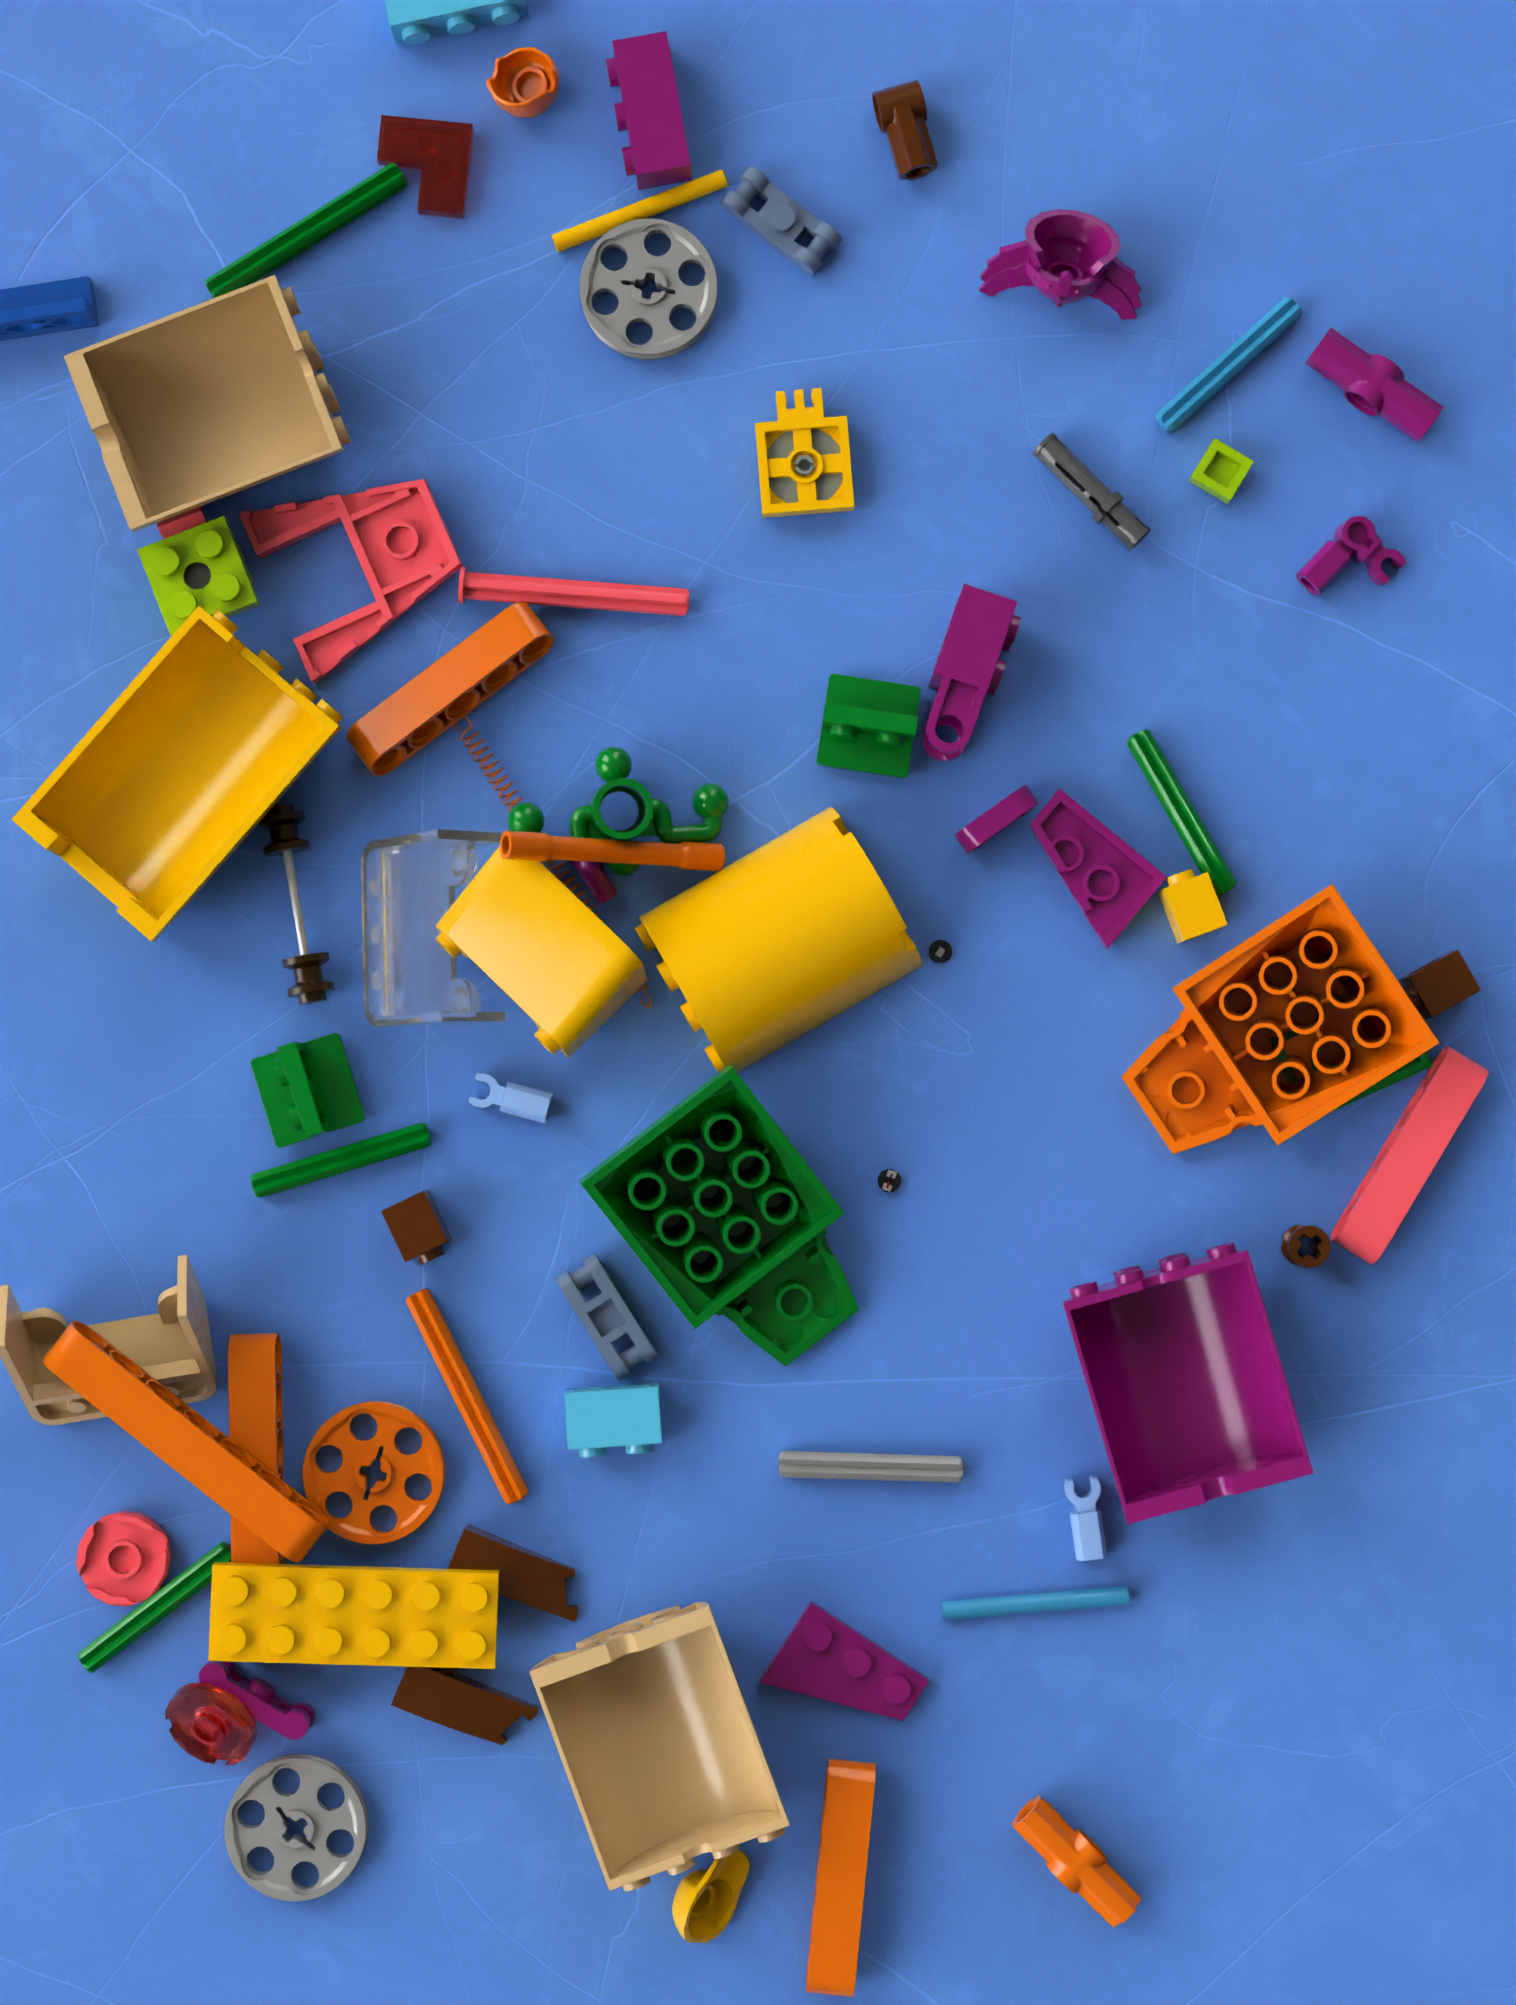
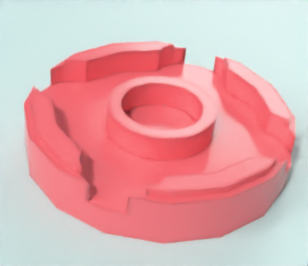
(124, 1558)

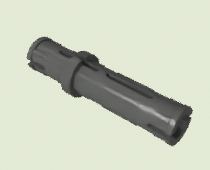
(1104, 504)

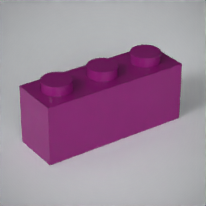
(649, 111)

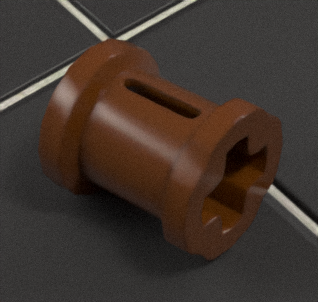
(1320, 1246)

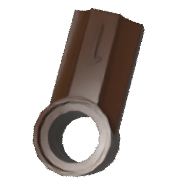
(903, 118)

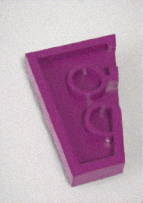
(1095, 865)
(843, 1667)

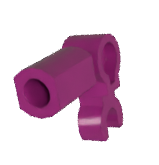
(1353, 538)

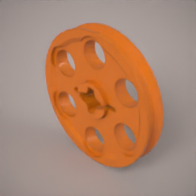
(389, 1491)

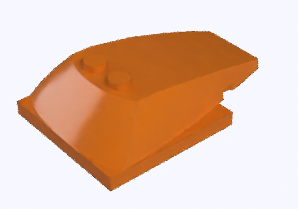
(1298, 974)

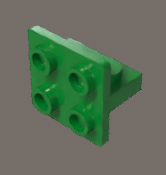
(868, 726)
(307, 1089)

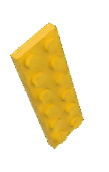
(353, 1615)

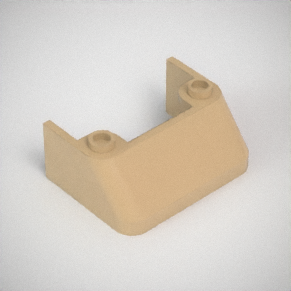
(167, 1345)

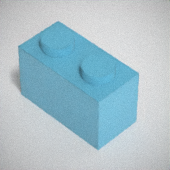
(613, 1418)

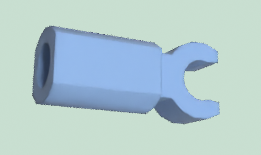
(515, 1099)
(1087, 1522)

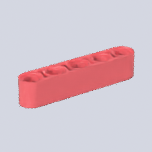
(1409, 1155)

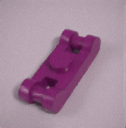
(260, 1699)

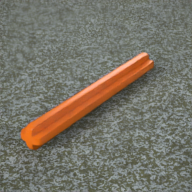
(467, 1396)

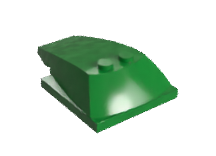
(729, 1219)

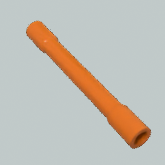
(543, 847)

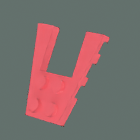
(398, 545)

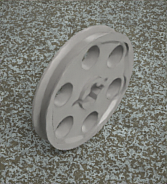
(642, 266)
(289, 1850)

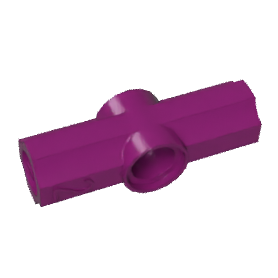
(1374, 385)

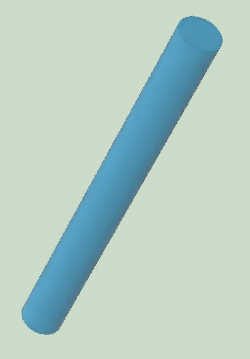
(1035, 1603)

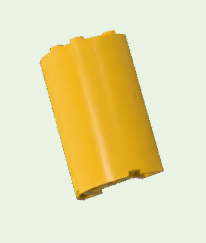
(178, 771)

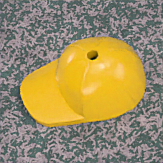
(709, 1898)

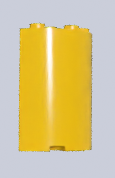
(780, 941)

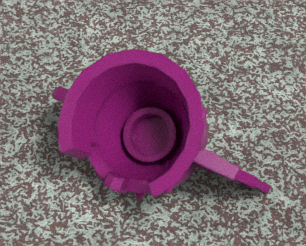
(1066, 260)

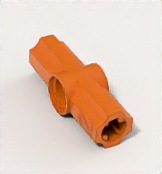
(1076, 1861)

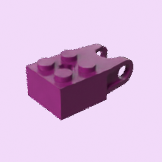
(968, 667)

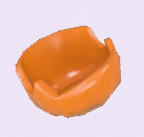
(524, 82)

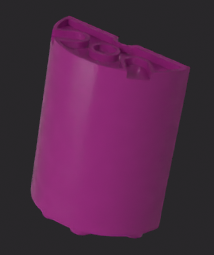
(1186, 1382)

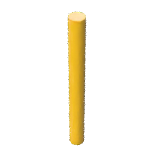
(640, 210)

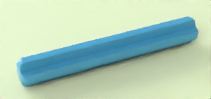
(1228, 364)

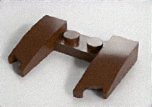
(460, 1700)

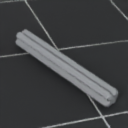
(870, 1466)

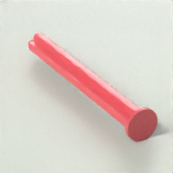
(572, 593)

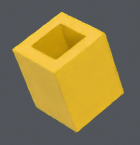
(1191, 905)

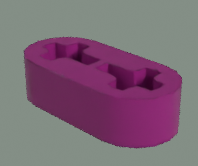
(996, 819)

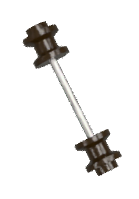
(285, 841)

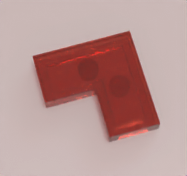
(440, 151)

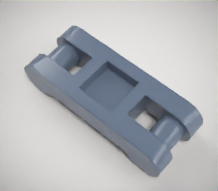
(781, 221)
(607, 1317)

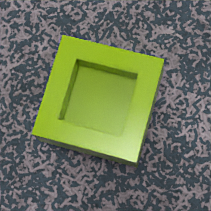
(1221, 471)

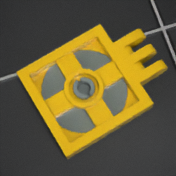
(804, 460)

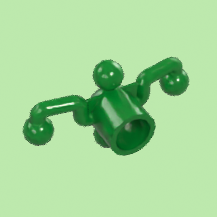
(653, 817)

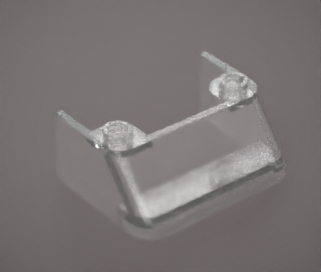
(404, 895)

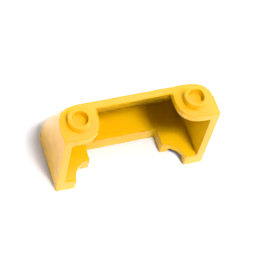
(542, 950)

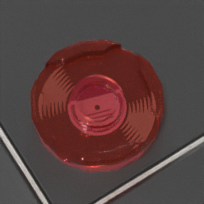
(211, 1723)

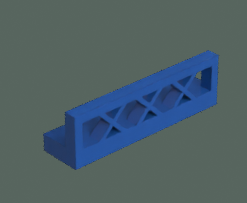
(47, 308)

